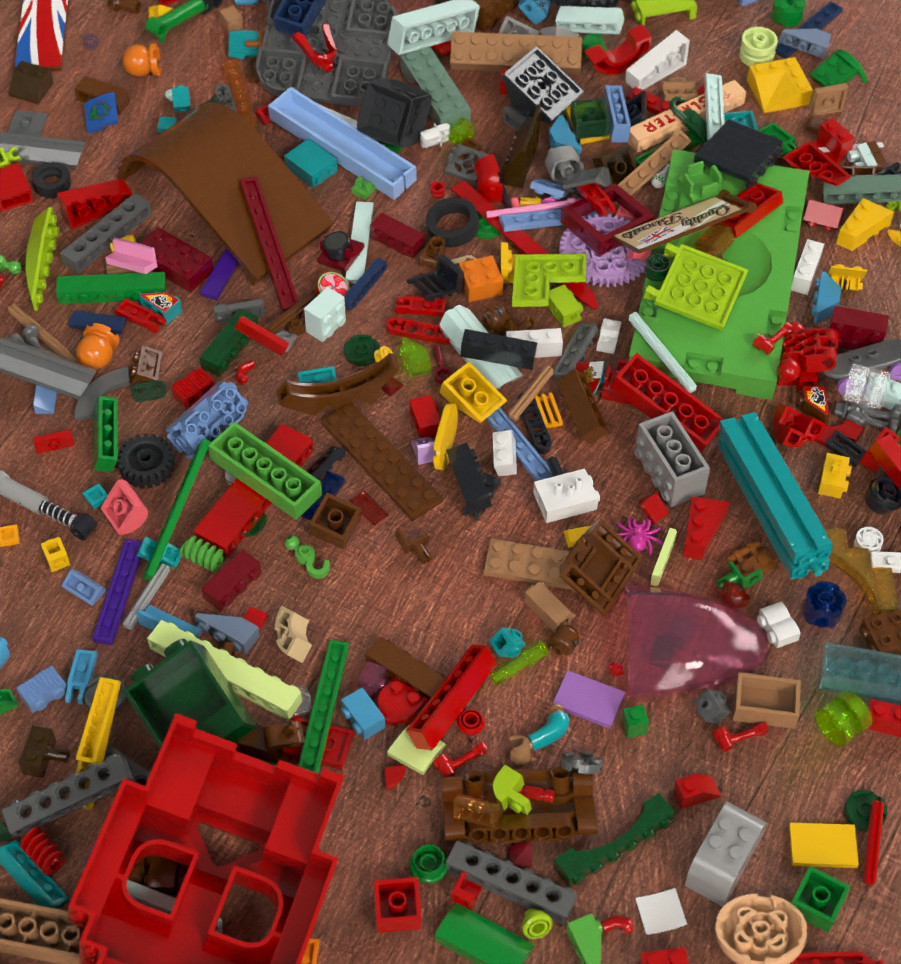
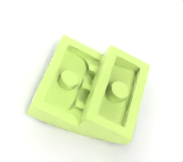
(417, 759)

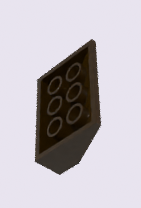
(522, 150)

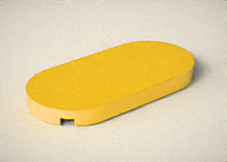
(445, 436)

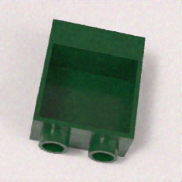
(192, 687)

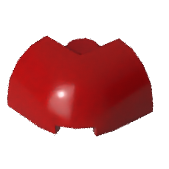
(488, 179)

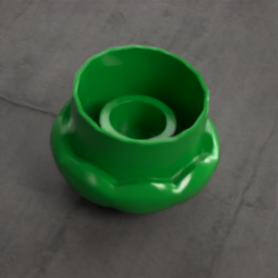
(428, 864)

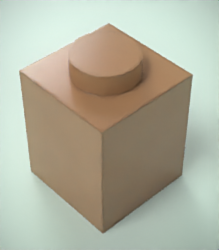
(231, 19)

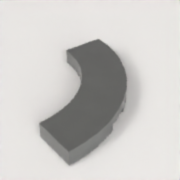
(99, 387)

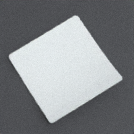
(661, 912)

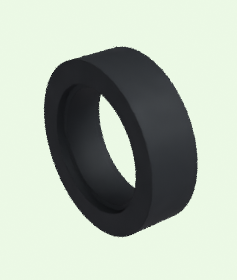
(449, 206)

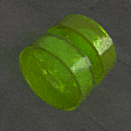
(843, 718)

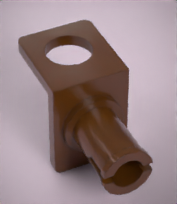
(527, 324)
(416, 545)

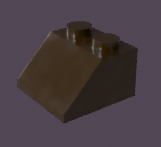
(30, 82)
(618, 161)

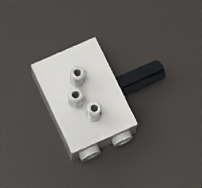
(565, 493)

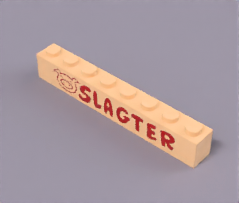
(667, 123)

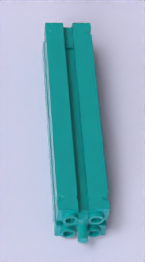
(774, 496)

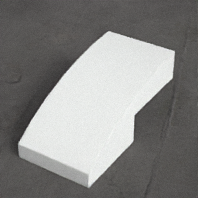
(608, 336)

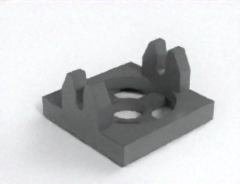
(453, 159)

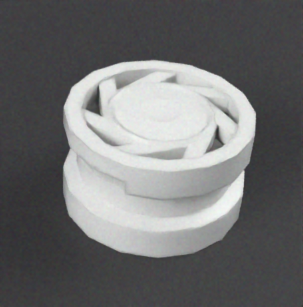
(872, 539)

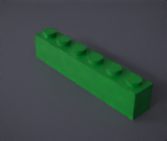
(108, 287)

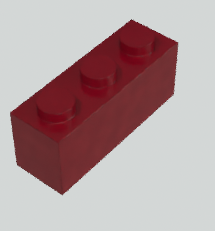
(397, 235)
(231, 580)

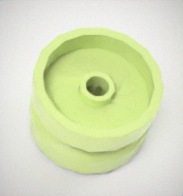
(758, 46)

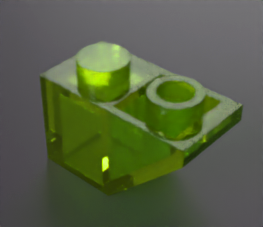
(416, 357)

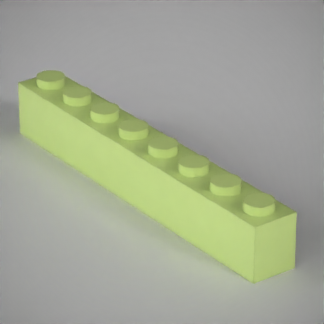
(245, 680)

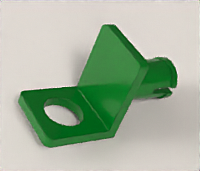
(737, 577)

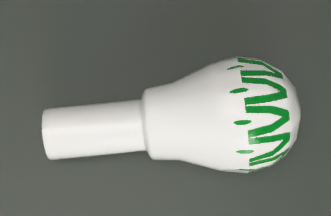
(659, 179)

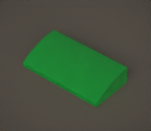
(481, 939)

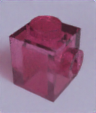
(373, 679)

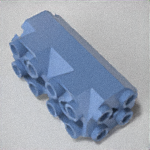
(207, 418)

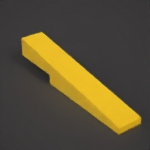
(97, 727)

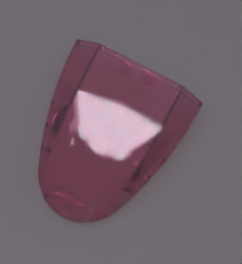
(687, 641)

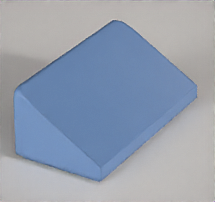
(44, 400)
(83, 587)

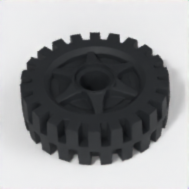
(146, 461)

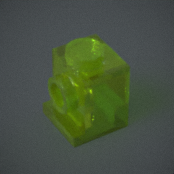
(461, 131)

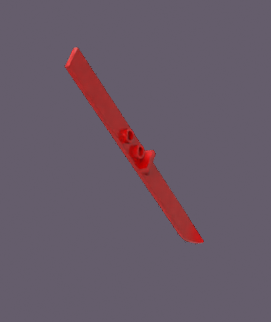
(520, 239)

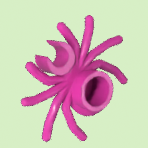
(638, 535)

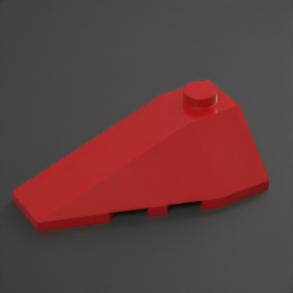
(819, 165)

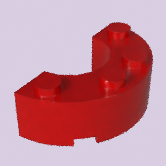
(620, 59)

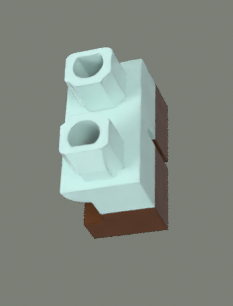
(867, 155)

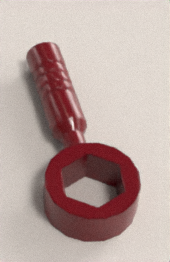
(442, 369)

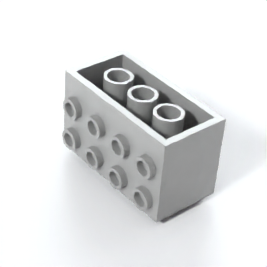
(671, 459)

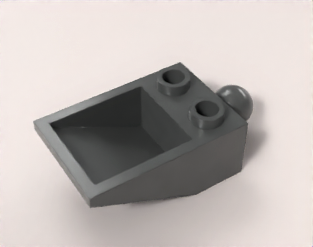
(597, 176)

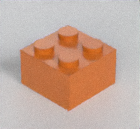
(481, 278)

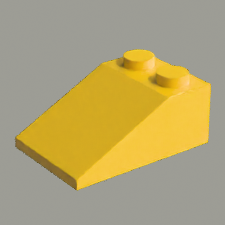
(472, 393)

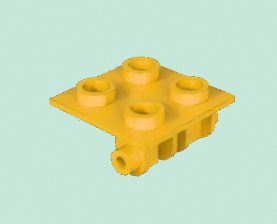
(854, 275)

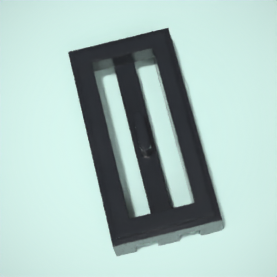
(843, 449)

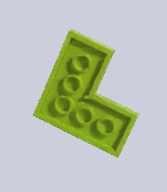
(536, 273)

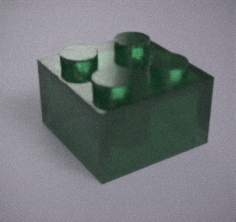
(590, 118)

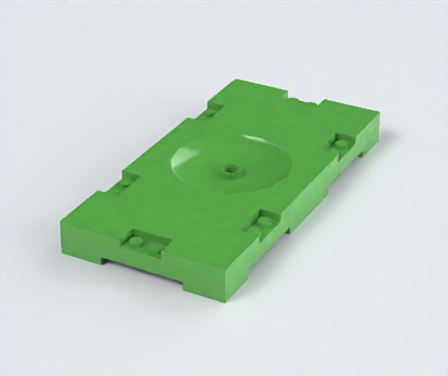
(762, 304)

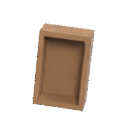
(767, 700)

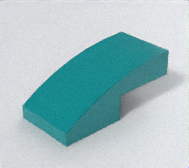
(170, 557)

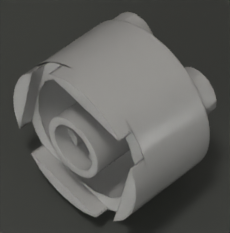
(562, 163)

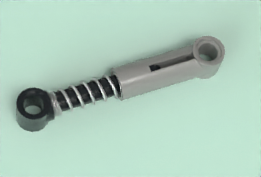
(80, 525)

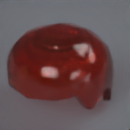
(733, 597)

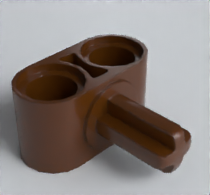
(283, 735)

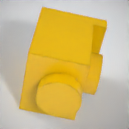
(55, 554)

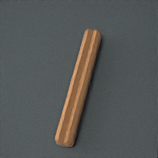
(531, 392)

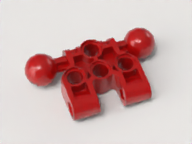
(807, 351)

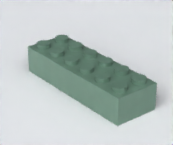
(429, 75)

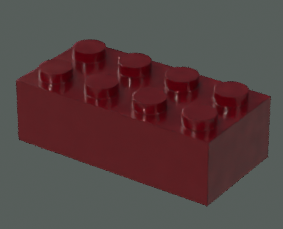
(179, 260)

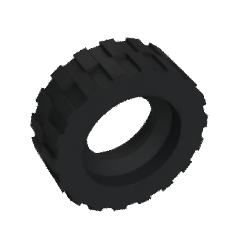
(47, 170)

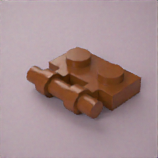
(757, 560)

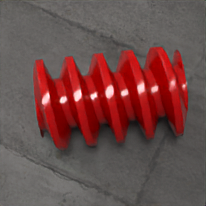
(42, 852)

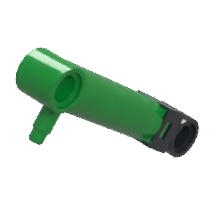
(180, 14)

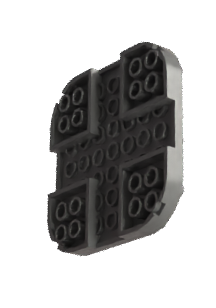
(362, 54)

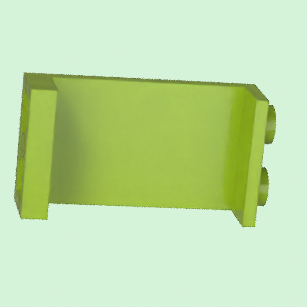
(649, 8)

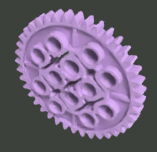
(609, 267)

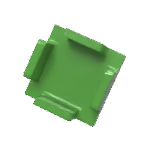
(700, 183)

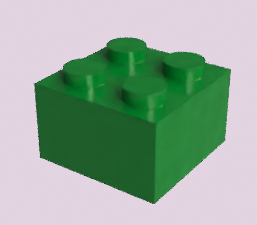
(820, 898)

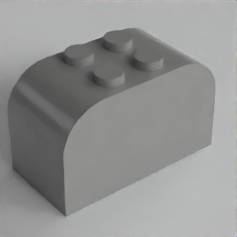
(725, 853)

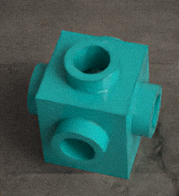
(507, 642)

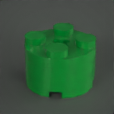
(788, 12)

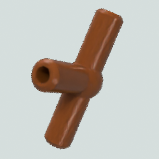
(257, 44)

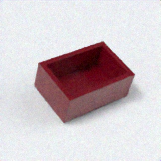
(858, 327)

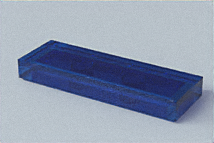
(330, 484)

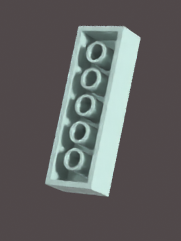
(431, 25)

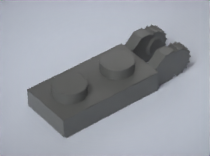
(225, 313)

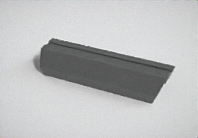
(39, 150)
(44, 368)

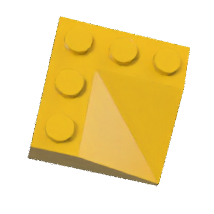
(779, 85)

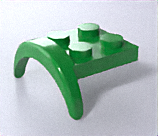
(838, 69)

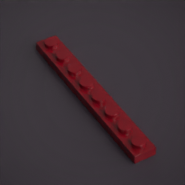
(268, 242)

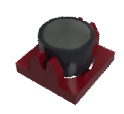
(339, 249)

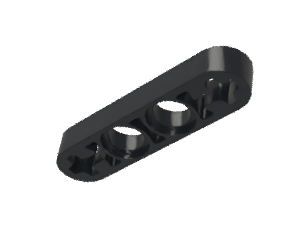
(536, 422)

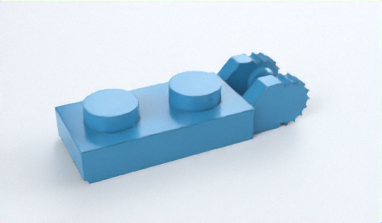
(80, 674)

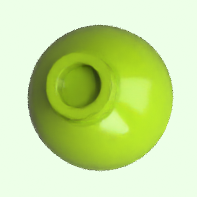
(536, 924)

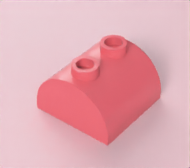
(124, 508)

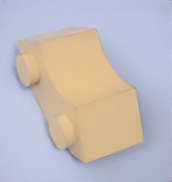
(292, 634)

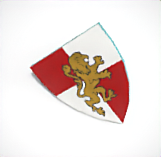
(593, 372)

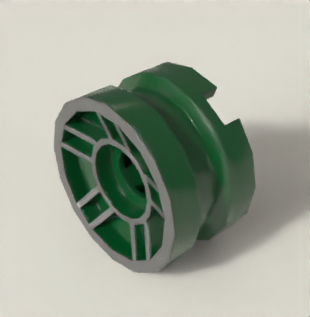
(657, 267)

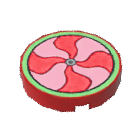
(334, 281)

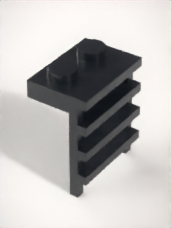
(447, 277)

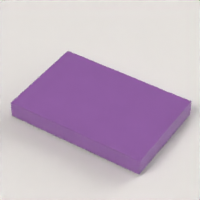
(589, 699)

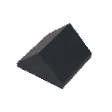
(637, 108)

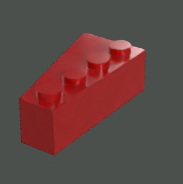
(92, 202)

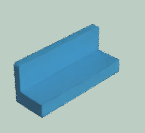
(152, 616)

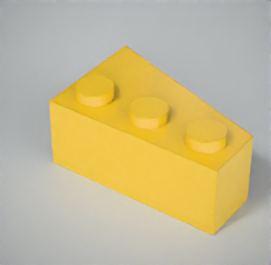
(863, 223)

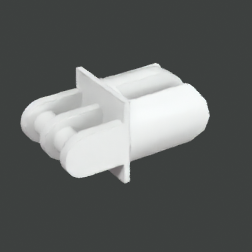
(435, 135)

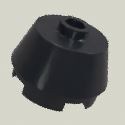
(882, 496)

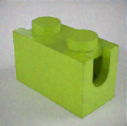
(564, 306)

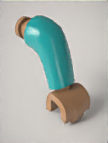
(555, 729)

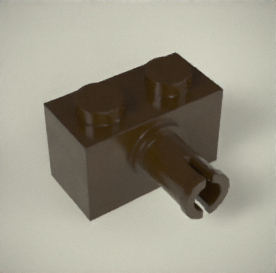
(39, 751)

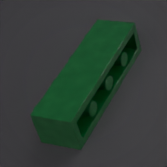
(226, 345)

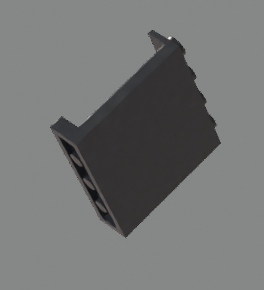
(740, 152)

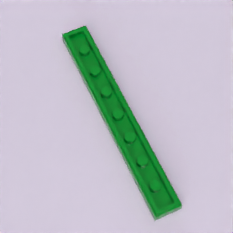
(175, 510)
(324, 706)

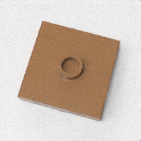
(828, 99)

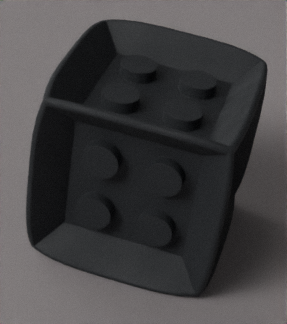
(393, 112)

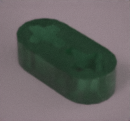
(148, 391)

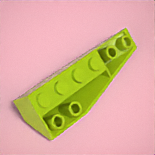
(40, 254)

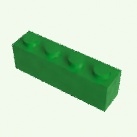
(105, 434)

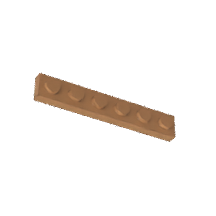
(654, 163)

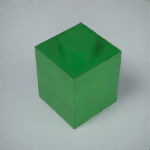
(635, 721)

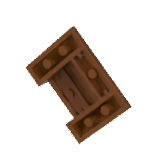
(599, 566)

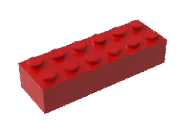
(658, 394)

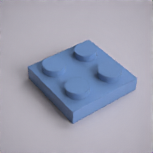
(544, 186)

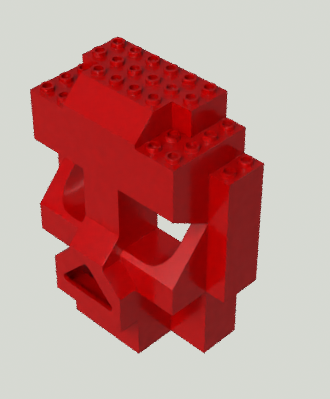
(209, 784)

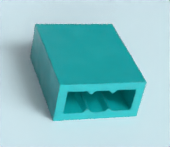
(311, 163)

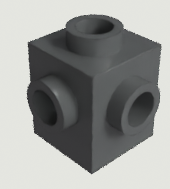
(712, 706)

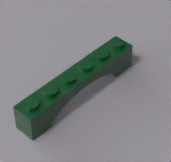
(577, 865)

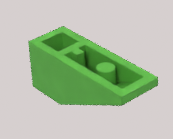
(586, 939)

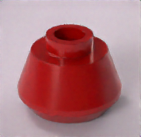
(471, 722)

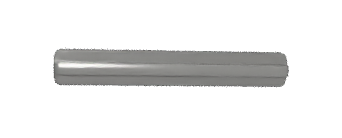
(146, 596)

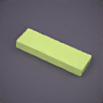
(663, 557)

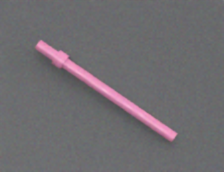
(531, 208)

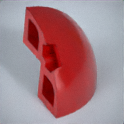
(795, 428)

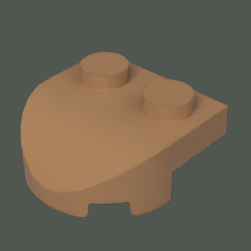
(679, 87)

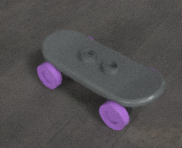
(874, 356)

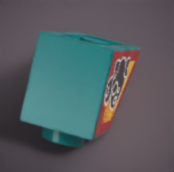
(163, 304)

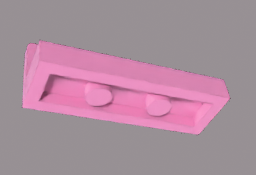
(132, 256)

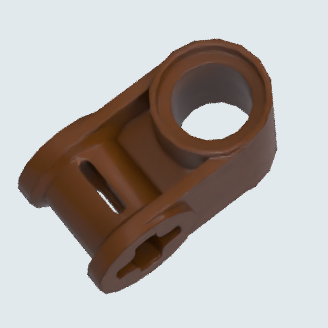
(434, 248)

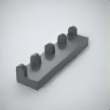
(576, 349)

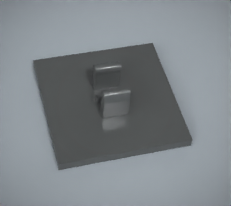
(28, 123)

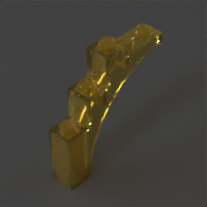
(856, 563)

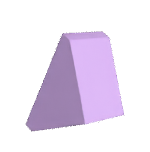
(423, 450)

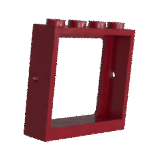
(602, 243)

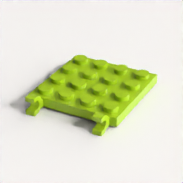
(699, 286)

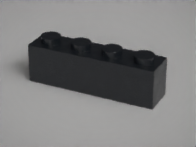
(498, 349)
(469, 478)

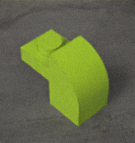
(507, 788)

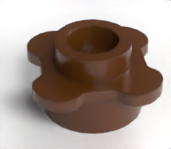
(297, 326)

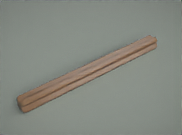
(43, 335)

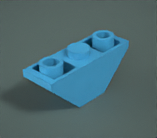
(562, 136)
(825, 298)

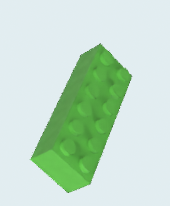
(265, 470)

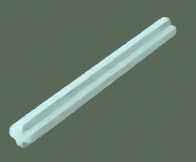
(662, 352)

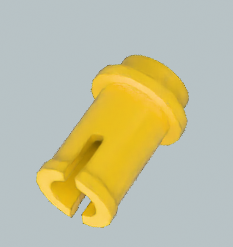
(530, 201)

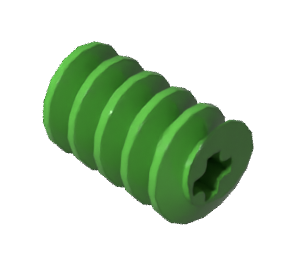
(201, 554)

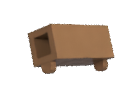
(547, 606)

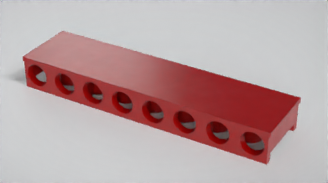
(241, 502)

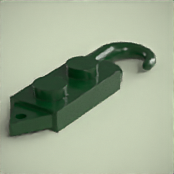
(690, 120)

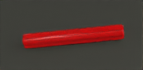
(873, 843)

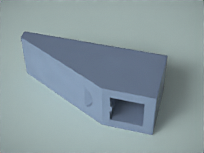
(806, 40)
(229, 629)

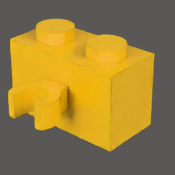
(834, 476)

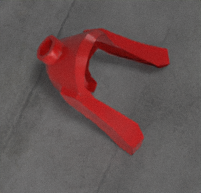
(321, 61)

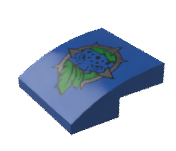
(101, 112)

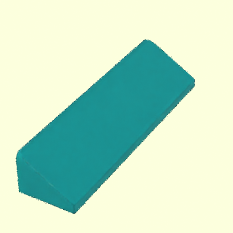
(30, 877)

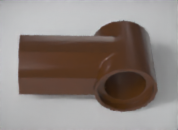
(128, 5)

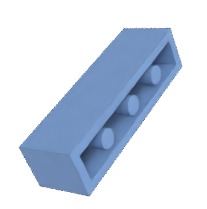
(617, 113)

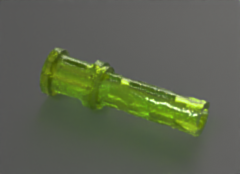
(527, 658)

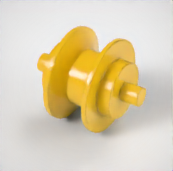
(381, 353)

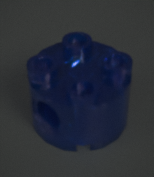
(824, 604)

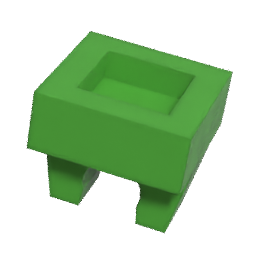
(363, 188)

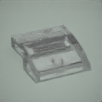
(866, 386)

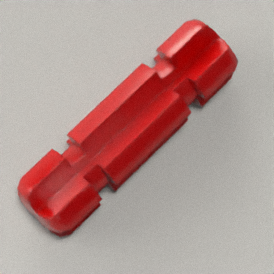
(537, 793)

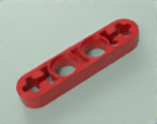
(419, 334)

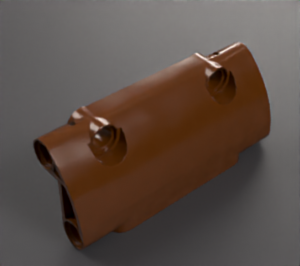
(560, 820)

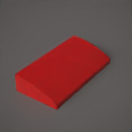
(764, 197)

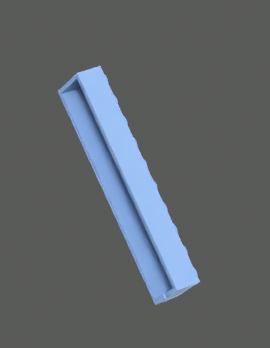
(343, 141)

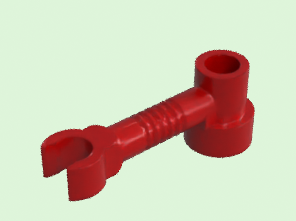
(765, 344)
(726, 740)
(447, 766)

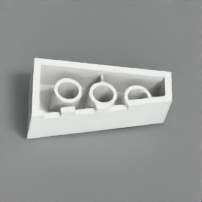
(659, 62)

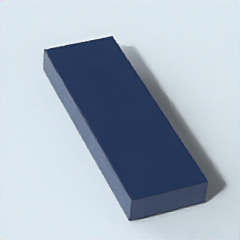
(81, 319)

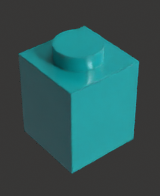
(181, 99)

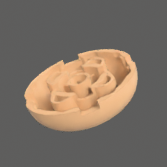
(773, 927)

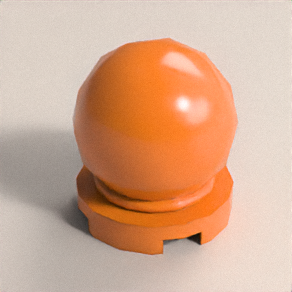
(142, 60)
(97, 346)

